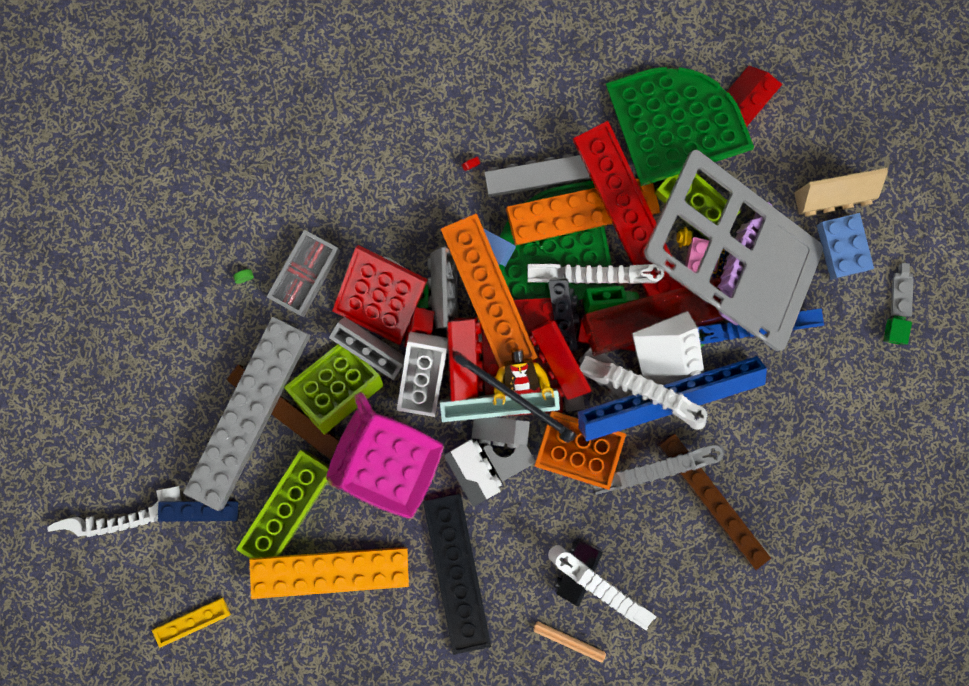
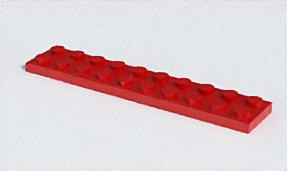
(622, 199)

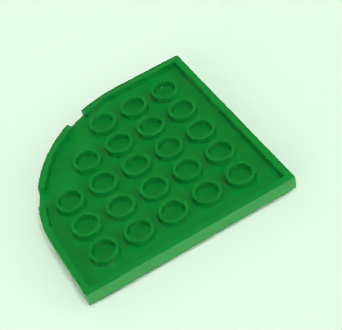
(672, 114)
(572, 249)

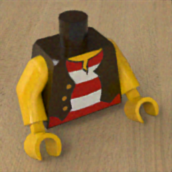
(522, 377)

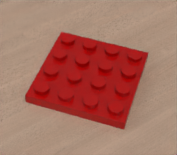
(379, 294)

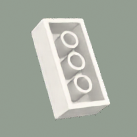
(422, 374)

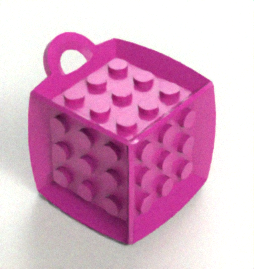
(384, 461)

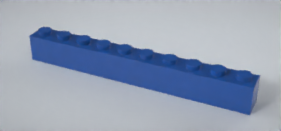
(697, 389)

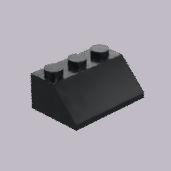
(566, 586)

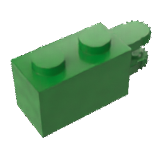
(606, 297)

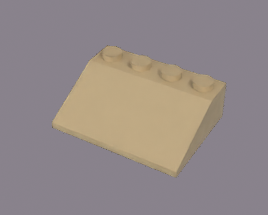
(840, 192)

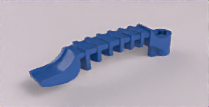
(729, 331)

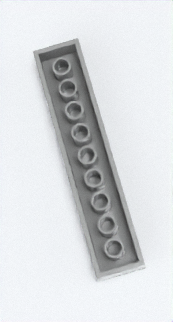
(246, 414)

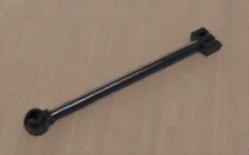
(566, 433)

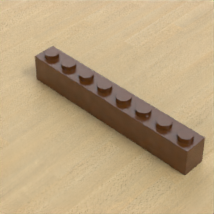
(718, 506)

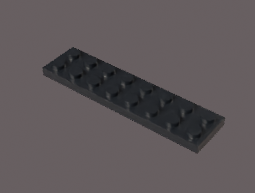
(457, 574)

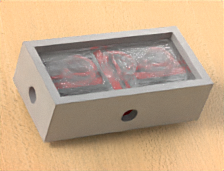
(303, 273)

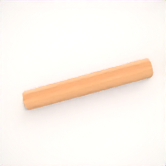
(569, 641)

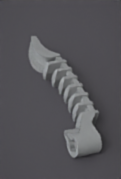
(660, 469)

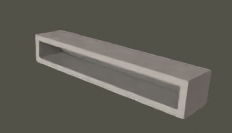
(535, 175)

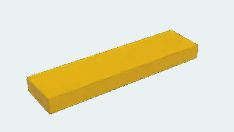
(191, 622)

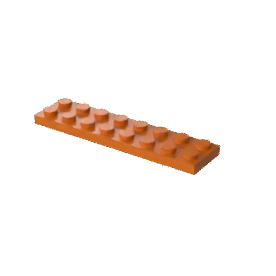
(565, 214)
(487, 289)

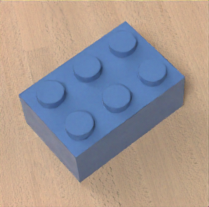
(845, 246)

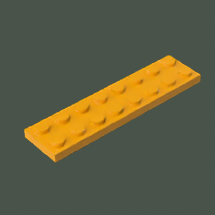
(328, 572)

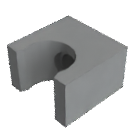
(512, 464)

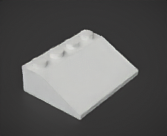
(669, 350)

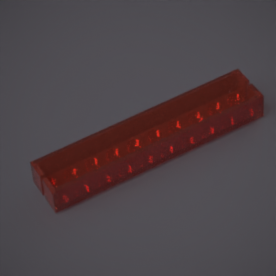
(614, 326)

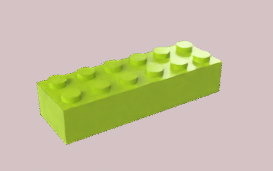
(286, 507)

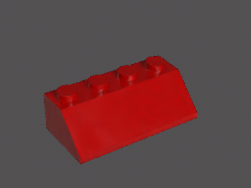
(753, 91)
(464, 339)
(559, 360)

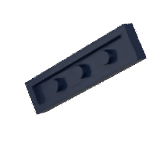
(195, 511)

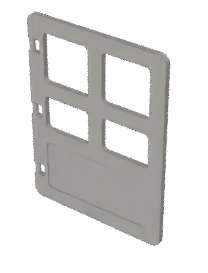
(774, 270)

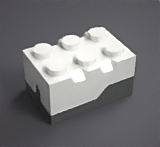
(473, 472)

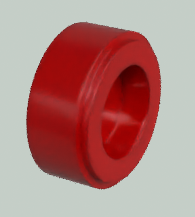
(471, 164)

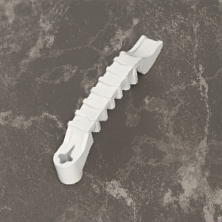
(588, 274)
(680, 405)
(81, 528)
(598, 586)

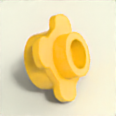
(684, 237)

